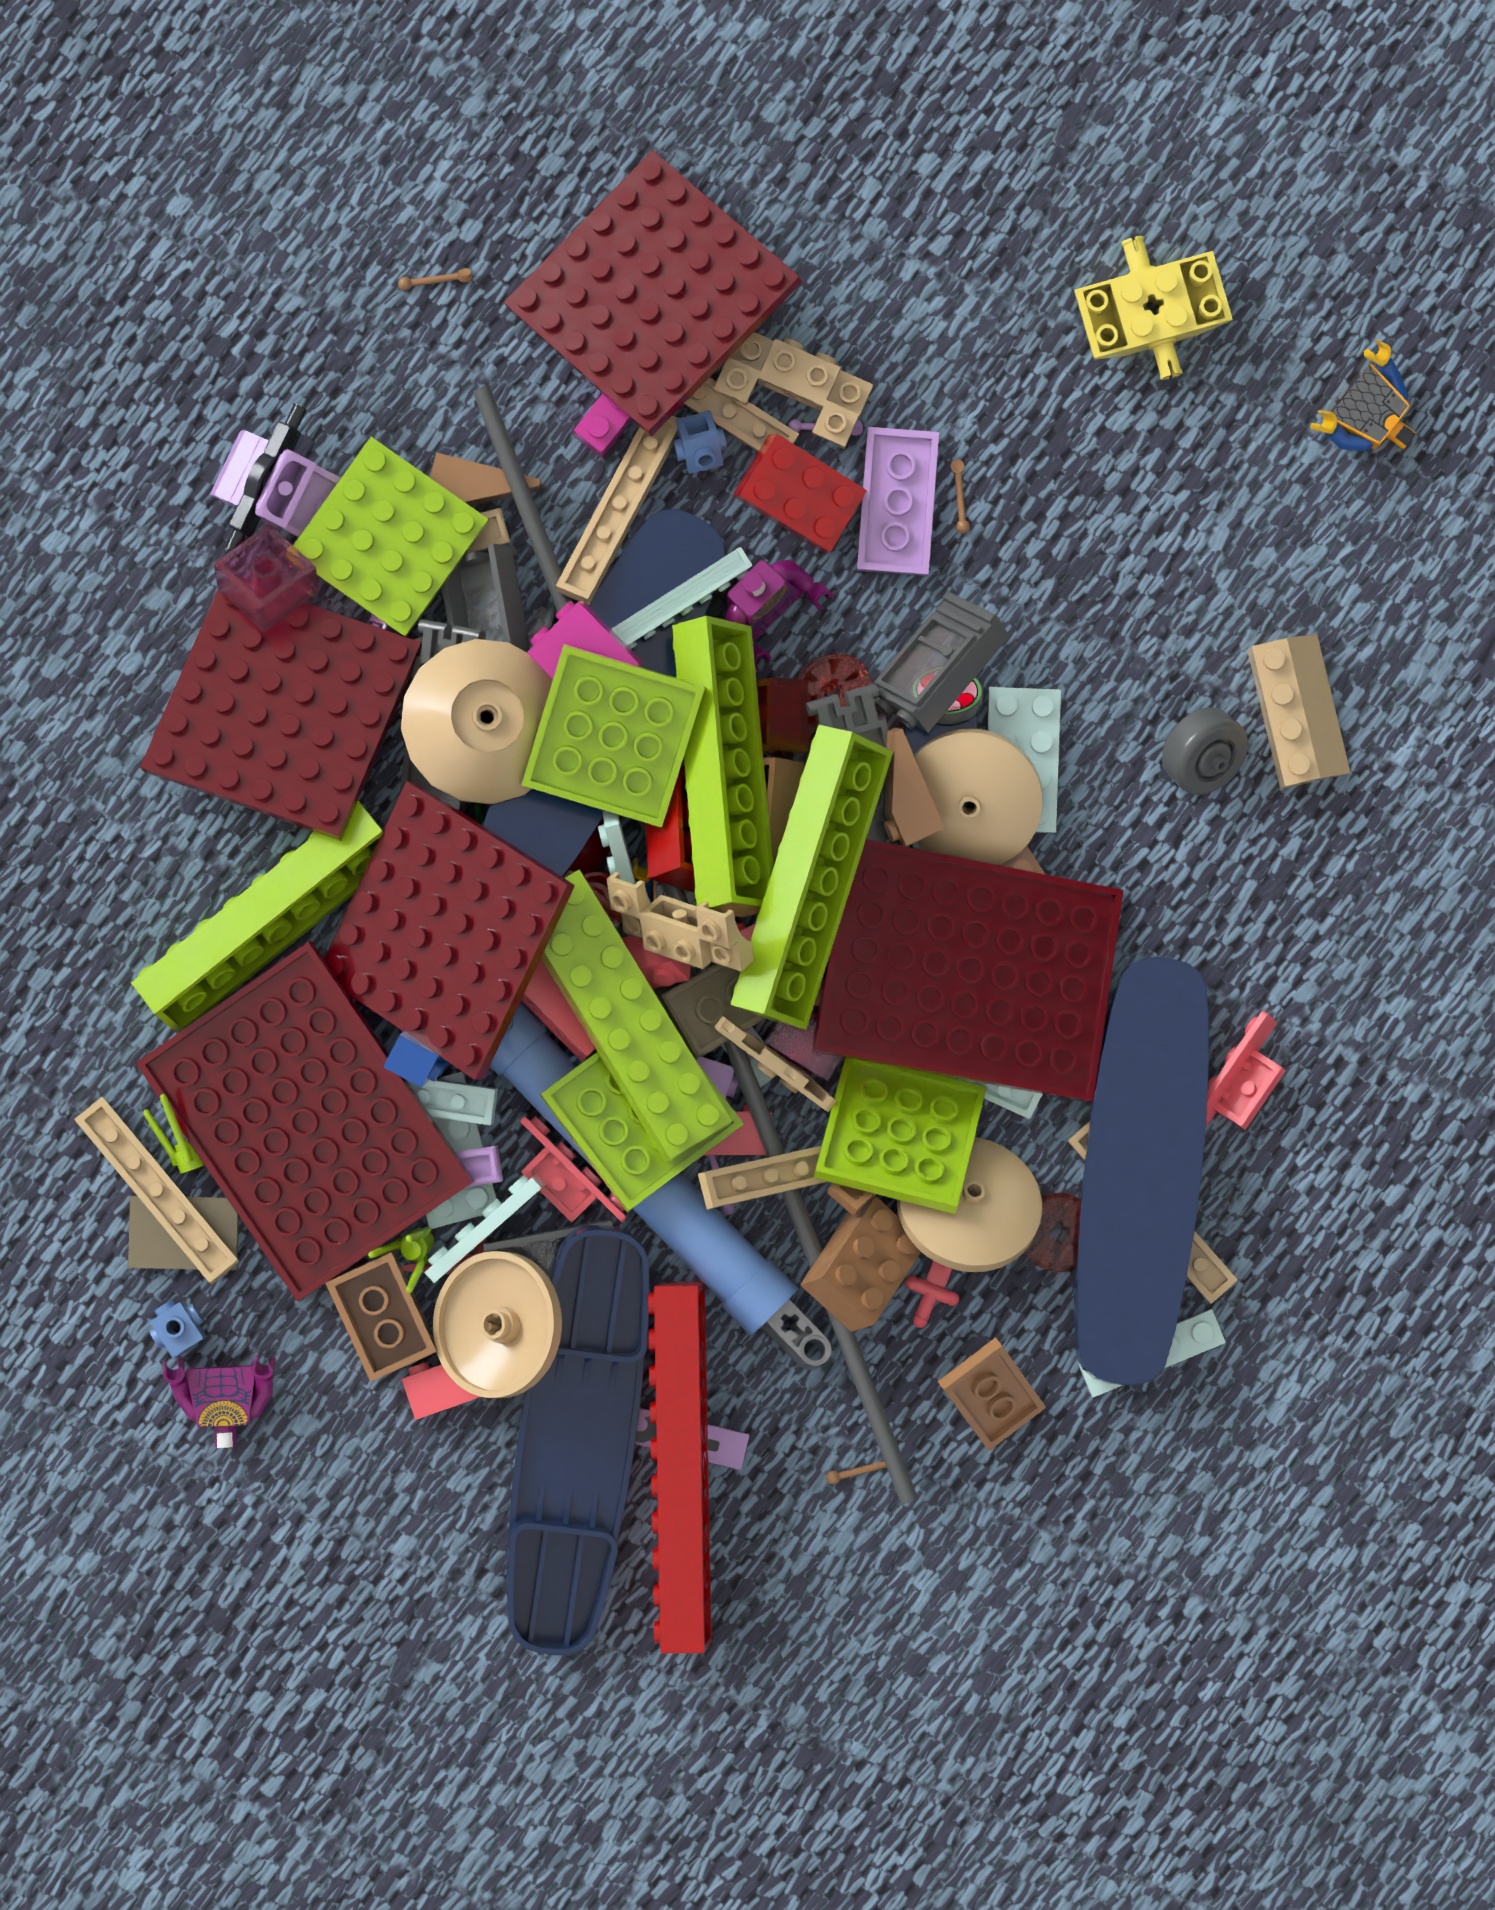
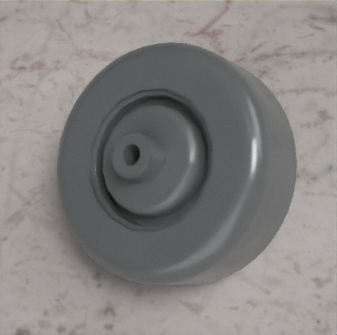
(1204, 751)

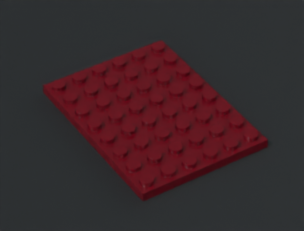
(971, 971)
(304, 1121)

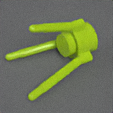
(185, 1155)
(414, 1247)

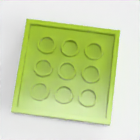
(389, 536)
(612, 735)
(901, 1133)
(613, 1138)

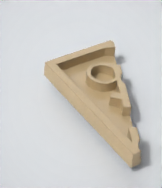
(774, 1063)

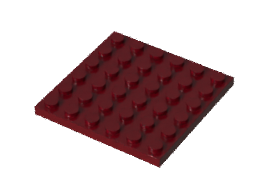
(652, 292)
(283, 713)
(446, 929)

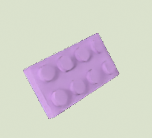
(898, 501)

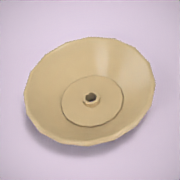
(445, 727)

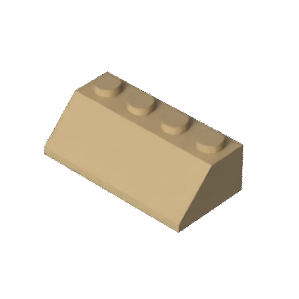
(1298, 710)

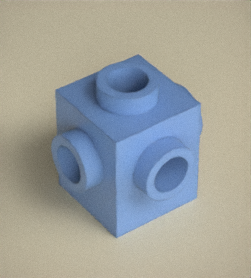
(702, 449)
(189, 1334)

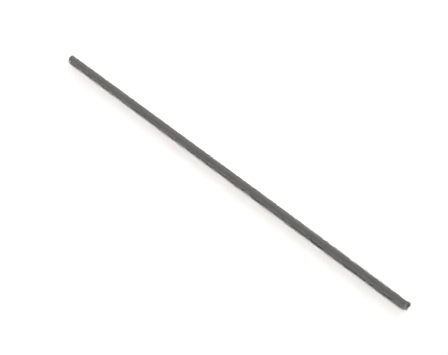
(737, 1056)

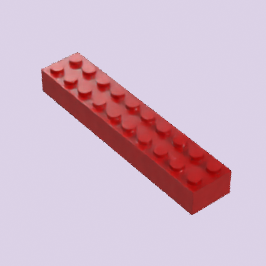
(682, 1467)

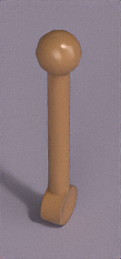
(463, 275)
(957, 467)
(834, 1477)

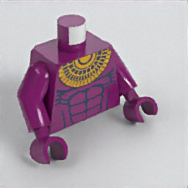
(767, 594)
(222, 1395)

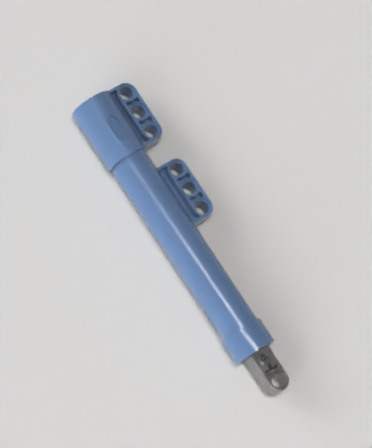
(745, 1282)

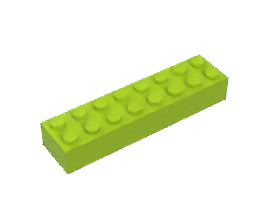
(725, 767)
(812, 876)
(258, 923)
(630, 1026)

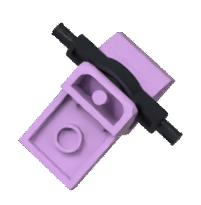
(272, 482)

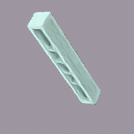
(683, 597)

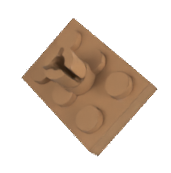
(992, 1394)

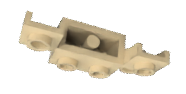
(800, 377)
(678, 928)

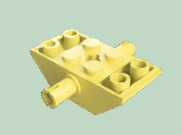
(1188, 301)

